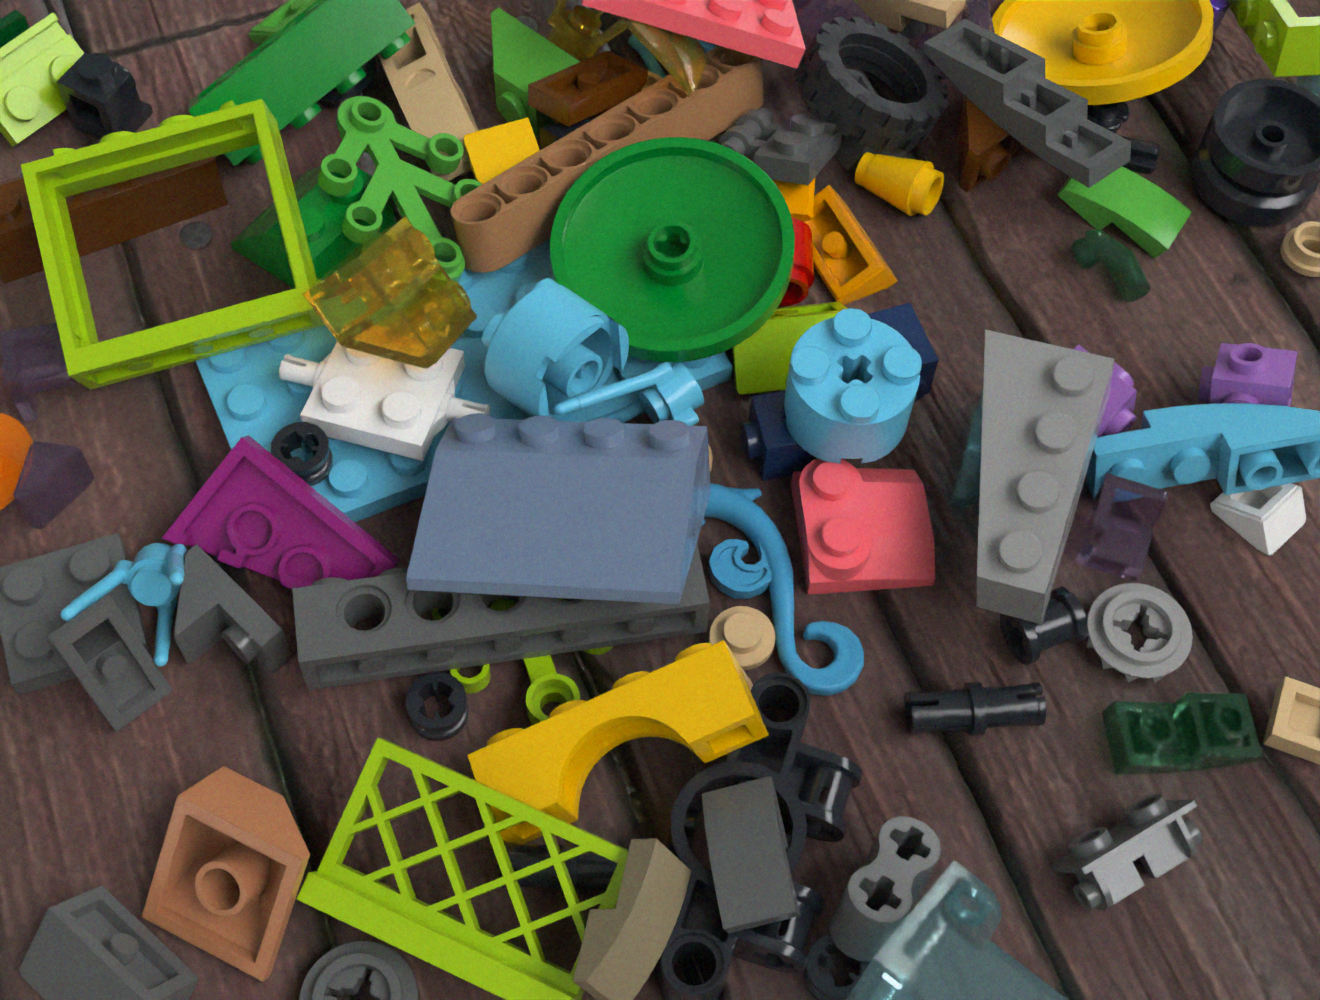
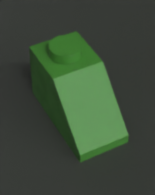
(518, 60)

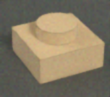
(1295, 720)

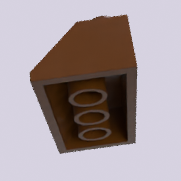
(108, 213)

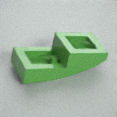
(1133, 205)

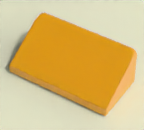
(844, 251)

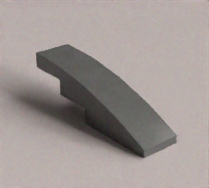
(1015, 94)

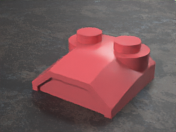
(862, 528)

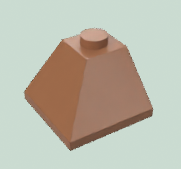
(229, 871)

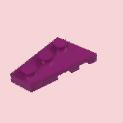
(276, 524)

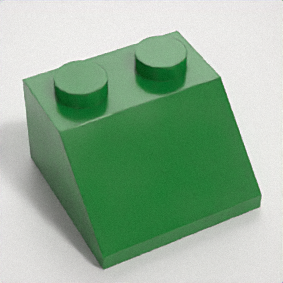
(322, 221)

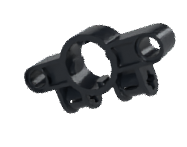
(798, 779)

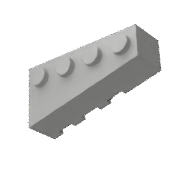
(1035, 452)

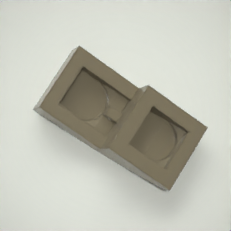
(627, 941)

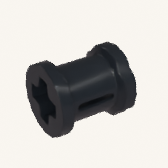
(1062, 622)

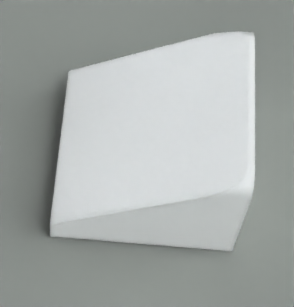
(1264, 515)

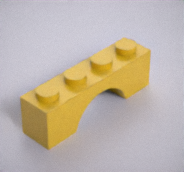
(693, 701)

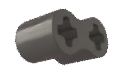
(884, 887)

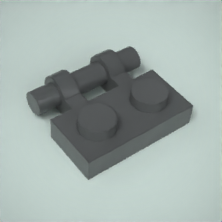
(787, 150)

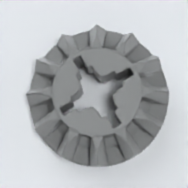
(1161, 620)

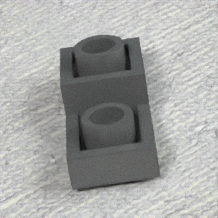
(749, 855)

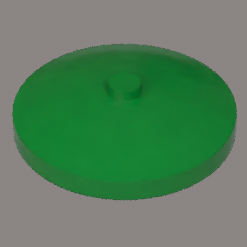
(676, 246)

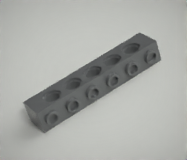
(471, 634)

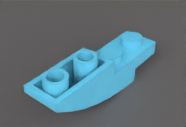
(1230, 442)

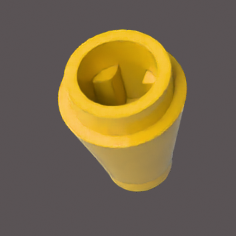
(902, 182)

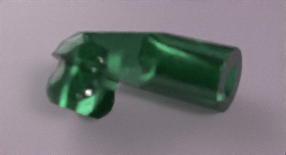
(1117, 258)

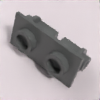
(1106, 857)

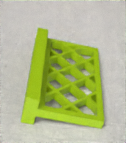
(426, 929)

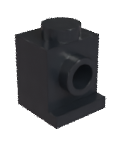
(103, 89)

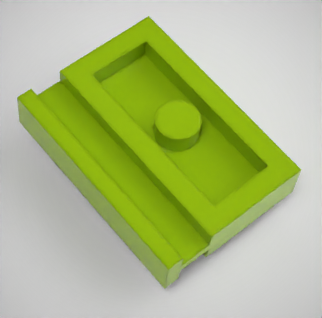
(30, 76)

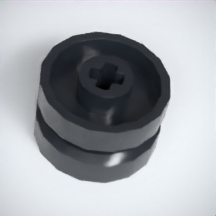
(1260, 153)

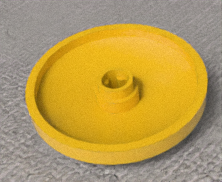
(1111, 46)

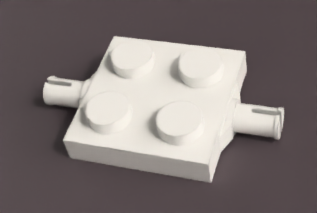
(381, 399)

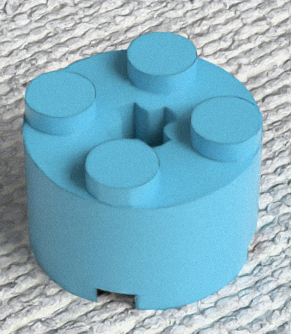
(552, 350)
(850, 388)

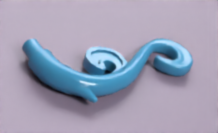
(776, 574)

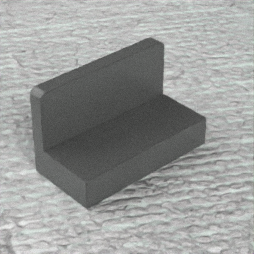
(102, 952)

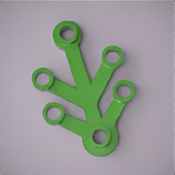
(371, 128)

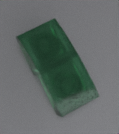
(1181, 736)

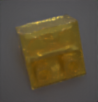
(393, 299)

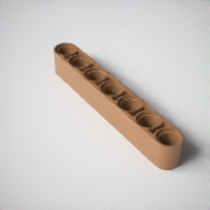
(520, 205)

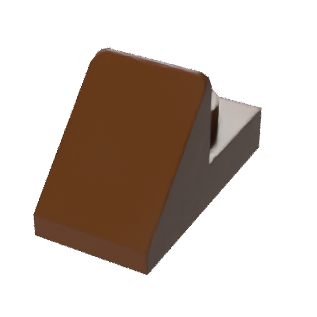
(587, 88)

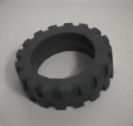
(855, 107)

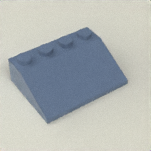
(563, 509)

